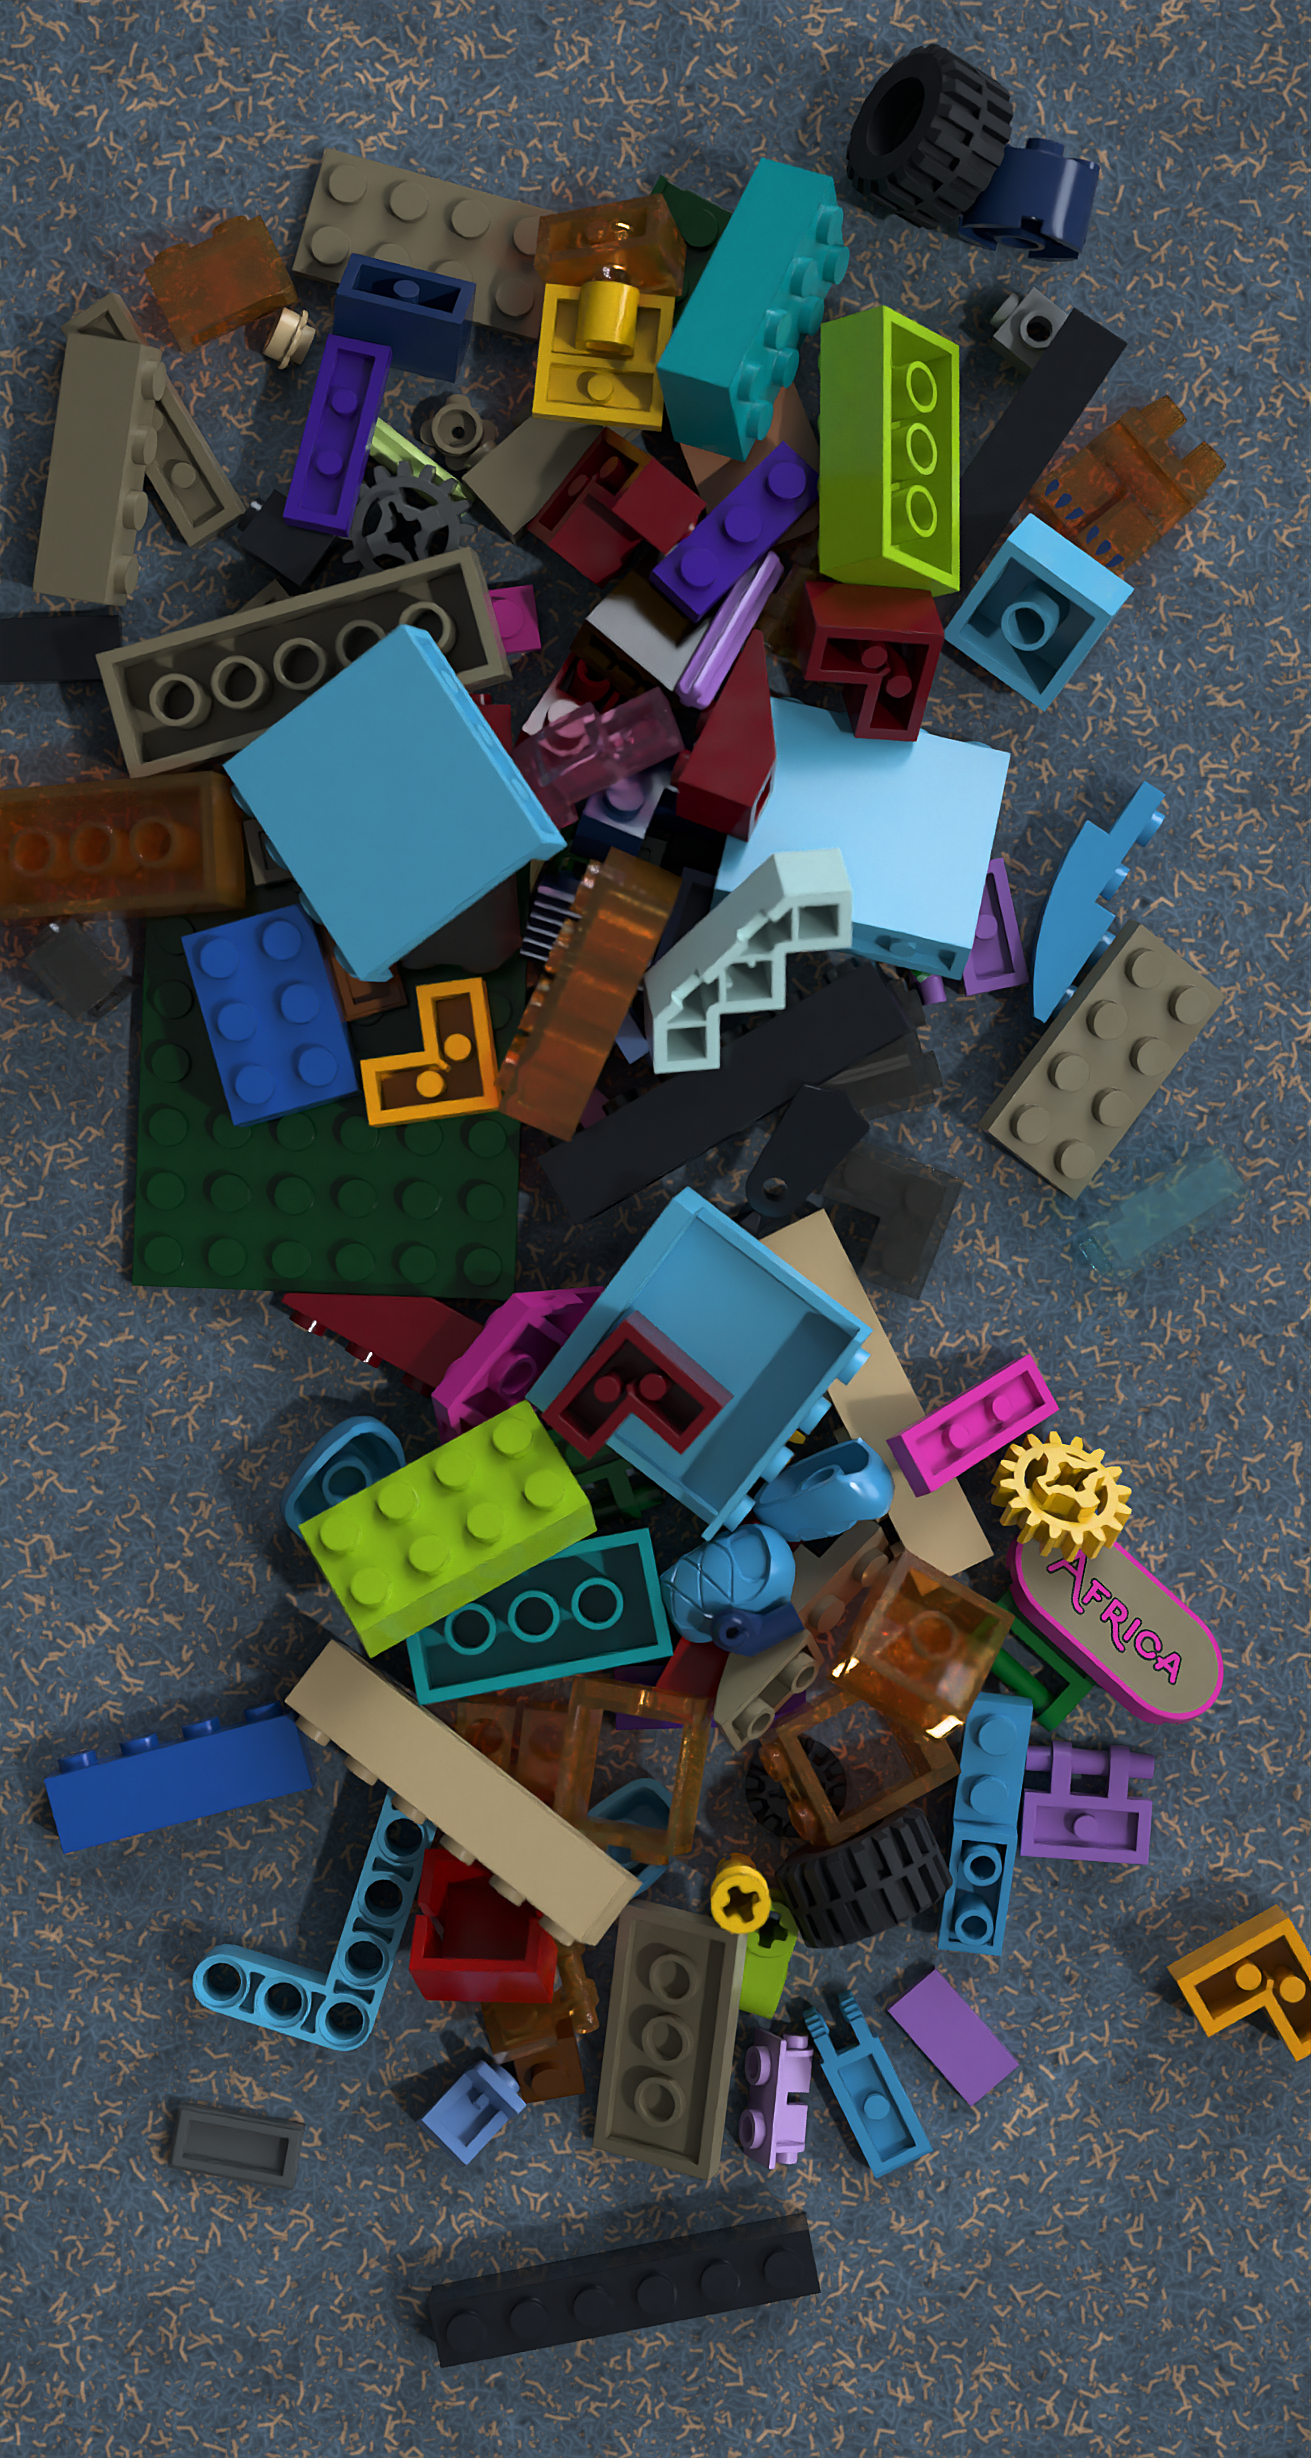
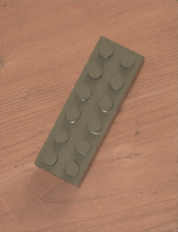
(225, 682)

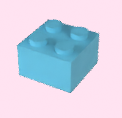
(1037, 611)

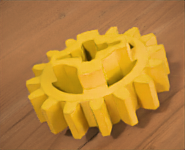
(1061, 1496)

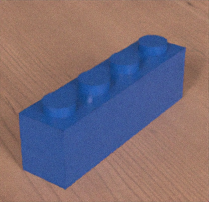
(179, 1778)

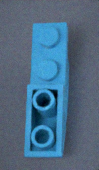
(1070, 921)
(984, 1824)

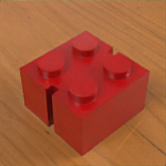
(488, 1942)

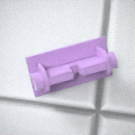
(772, 2126)

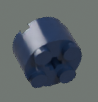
(1035, 203)

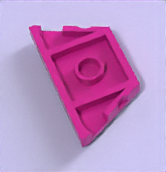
(508, 1357)

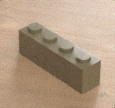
(528, 466)
(99, 469)

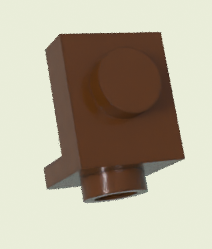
(553, 2071)

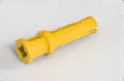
(739, 1907)

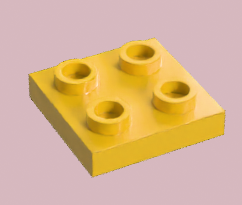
(602, 355)

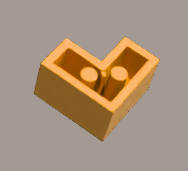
(454, 1070)
(1251, 1969)

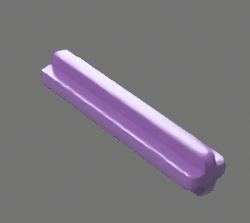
(728, 632)

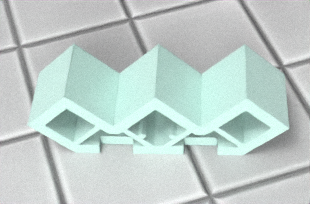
(738, 954)

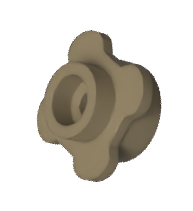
(456, 414)

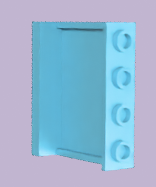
(390, 802)
(907, 823)
(744, 1322)

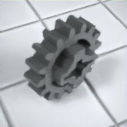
(392, 503)

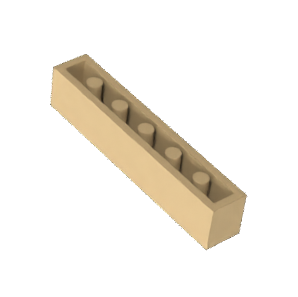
(881, 1404)
(463, 1794)

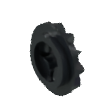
(772, 1809)

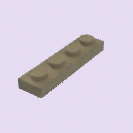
(184, 465)

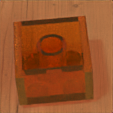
(921, 1647)

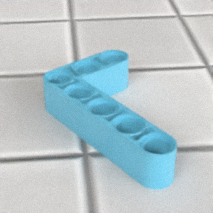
(345, 1980)

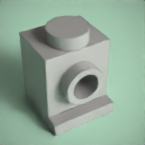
(1012, 321)

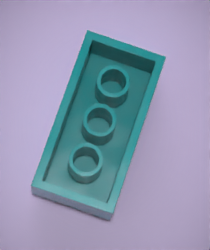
(753, 310)
(559, 1619)

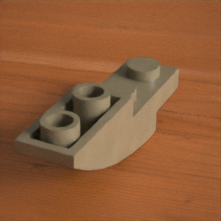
(822, 1588)

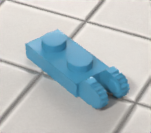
(869, 2091)

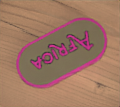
(1120, 1629)

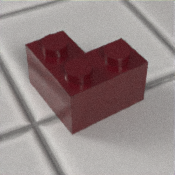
(611, 505)
(876, 644)
(642, 1375)

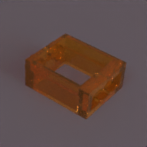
(587, 1701)
(809, 1807)

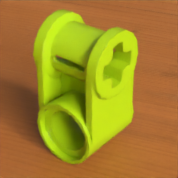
(768, 1961)

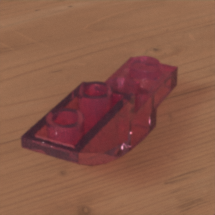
(593, 751)

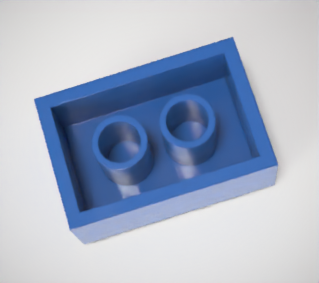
(273, 1015)

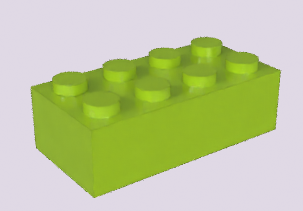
(889, 453)
(448, 1528)

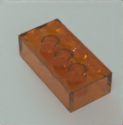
(120, 849)
(594, 984)

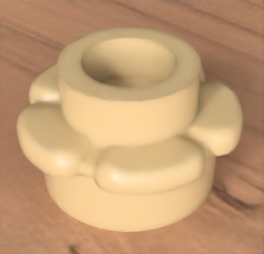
(289, 338)

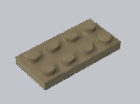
(428, 227)
(1102, 1059)
(669, 2039)

